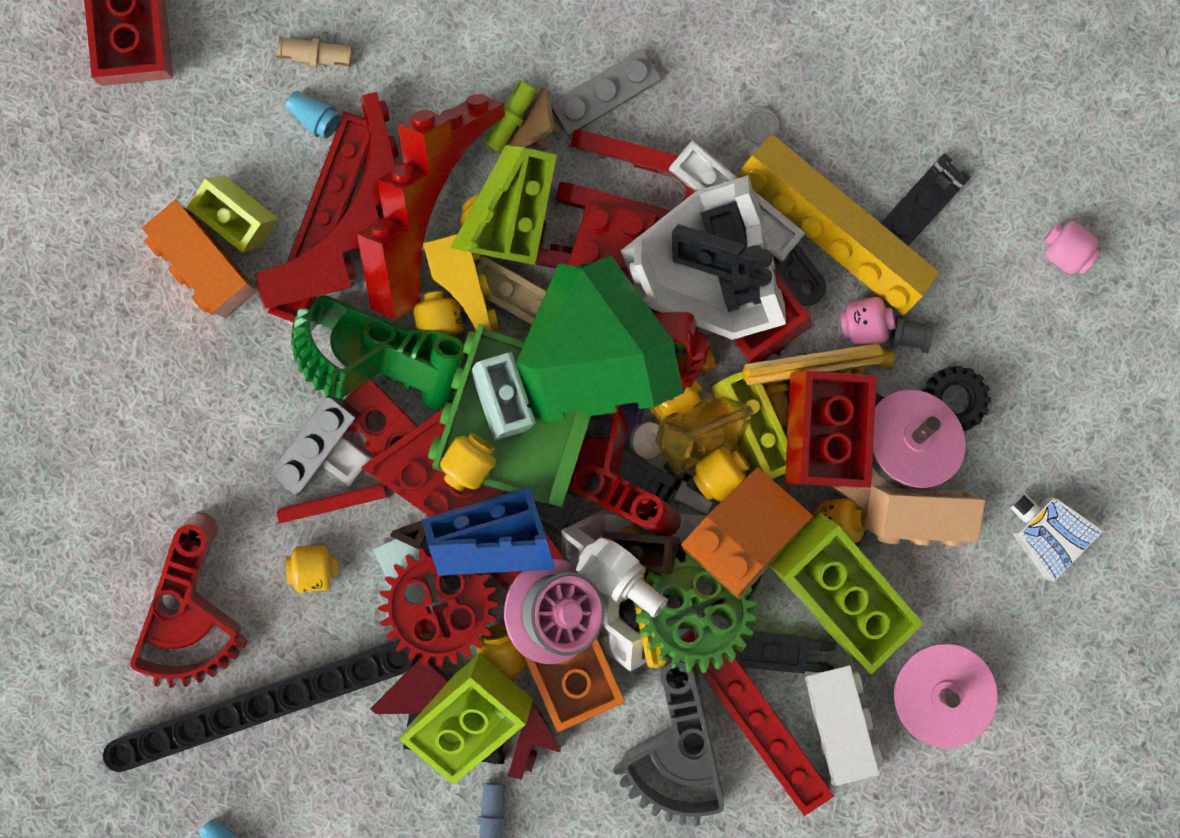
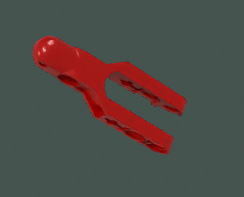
(641, 158)

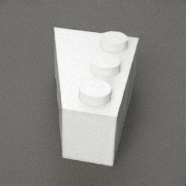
(843, 725)

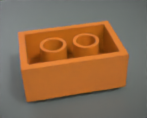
(198, 260)
(577, 687)

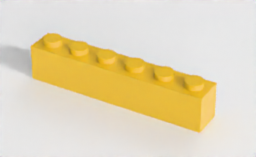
(839, 225)

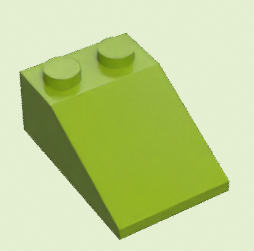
(468, 719)

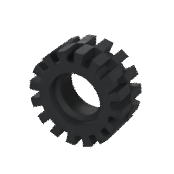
(971, 383)

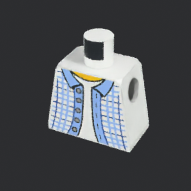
(1052, 534)

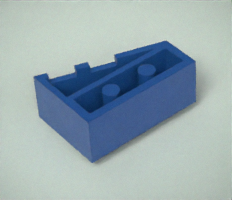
(489, 537)

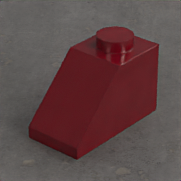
(412, 690)

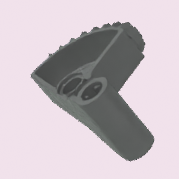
(672, 755)

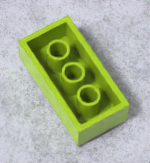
(846, 593)

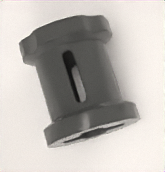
(912, 334)

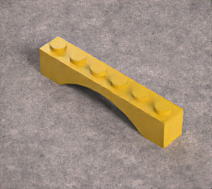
(459, 274)

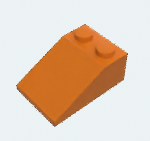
(746, 532)

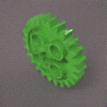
(709, 641)

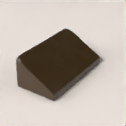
(653, 551)

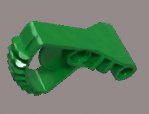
(371, 348)

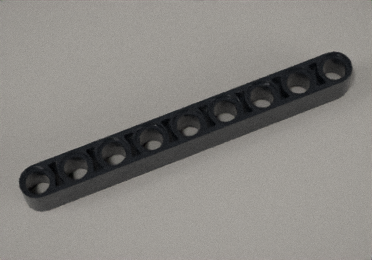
(244, 713)

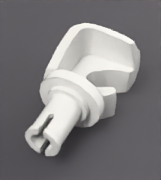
(619, 575)

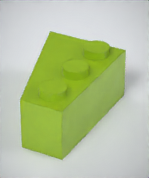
(510, 207)

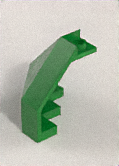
(596, 346)

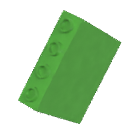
(533, 459)

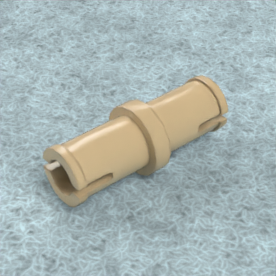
(314, 52)

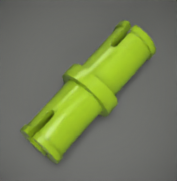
(514, 111)

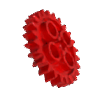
(406, 615)

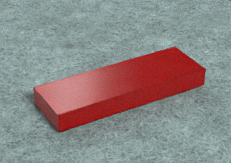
(332, 503)

